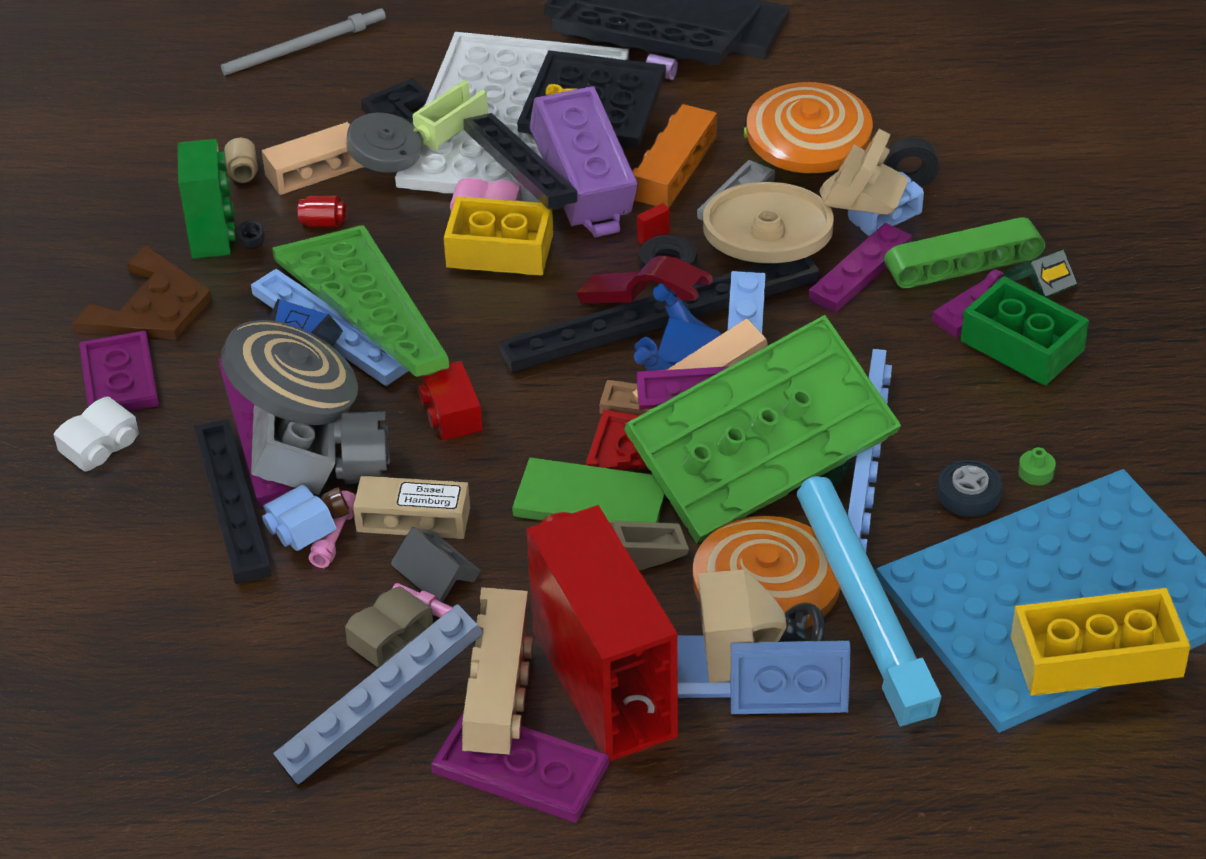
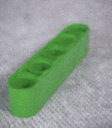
(964, 252)

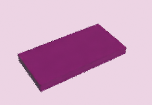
(537, 773)

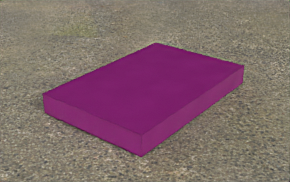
(119, 370)

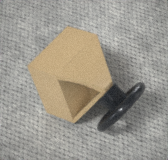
(743, 611)

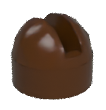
(336, 503)

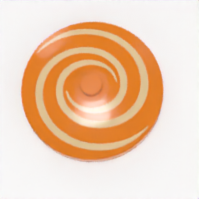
(808, 126)
(778, 555)

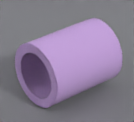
(671, 64)

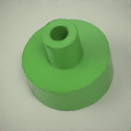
(1037, 467)

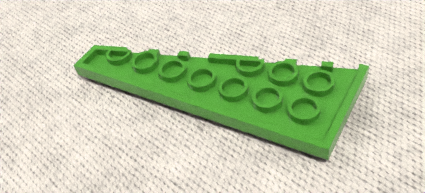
(362, 287)

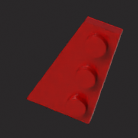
(611, 444)

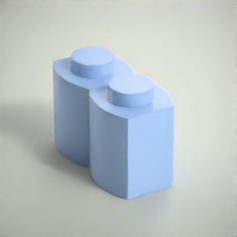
(298, 518)

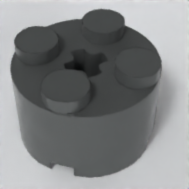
(363, 446)

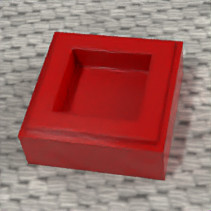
(653, 223)

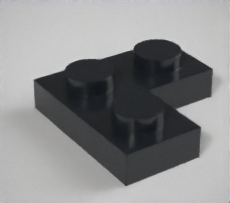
(397, 100)

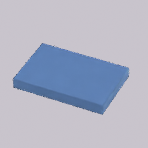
(790, 677)

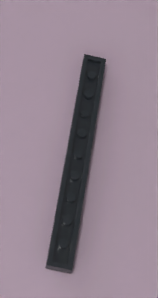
(641, 316)

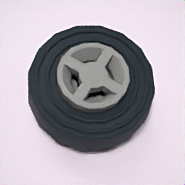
(969, 488)

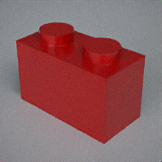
(451, 402)

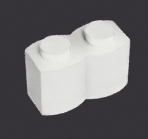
(96, 433)

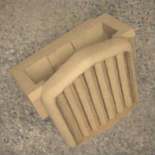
(865, 181)

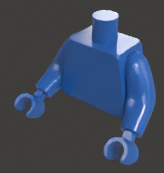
(681, 338)

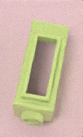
(446, 114)

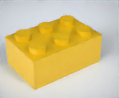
(498, 235)

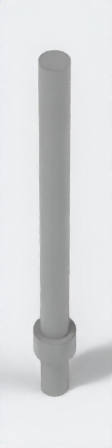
(354, 23)

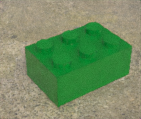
(204, 198)
(1024, 330)

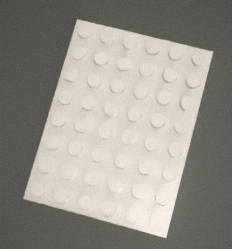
(507, 73)

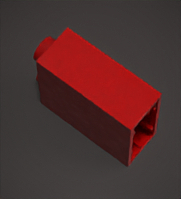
(603, 631)

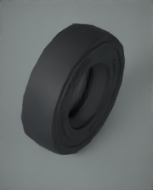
(917, 148)
(667, 245)

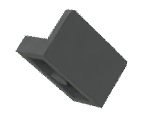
(432, 563)

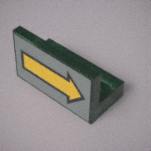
(1048, 273)

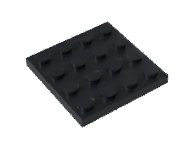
(624, 87)

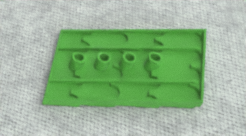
(761, 428)

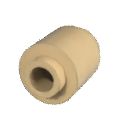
(241, 160)

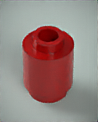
(322, 211)

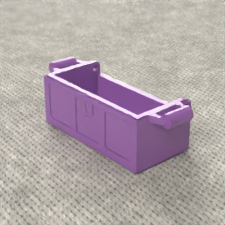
(585, 151)

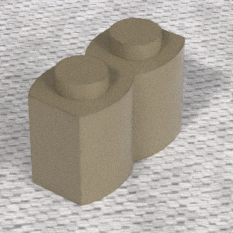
(387, 625)

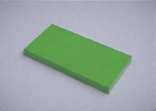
(571, 487)

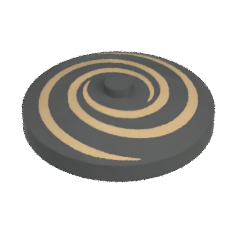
(289, 372)

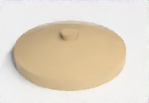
(767, 222)

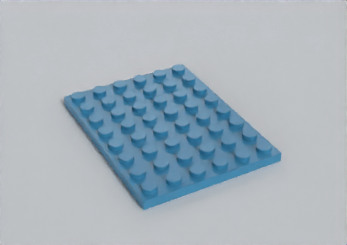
(1068, 547)

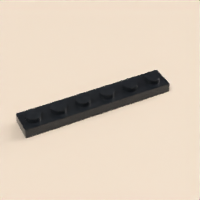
(520, 161)
(232, 501)

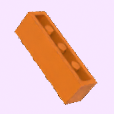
(675, 155)

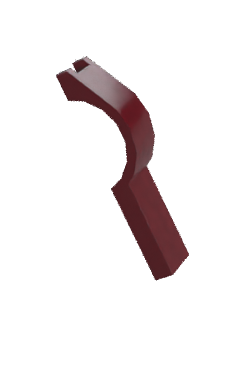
(627, 286)

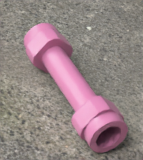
(324, 549)

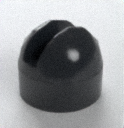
(253, 231)

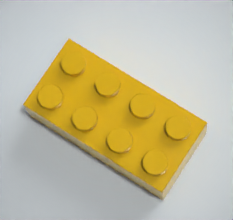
(1099, 641)

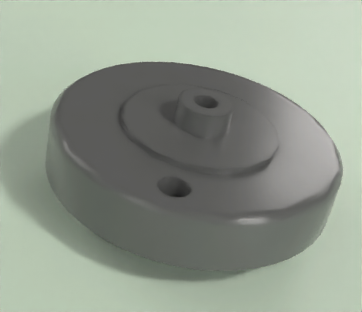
(383, 142)

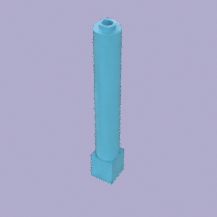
(906, 679)

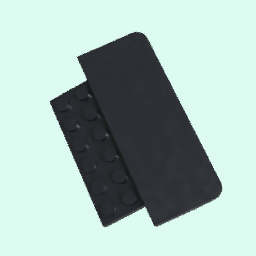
(675, 27)

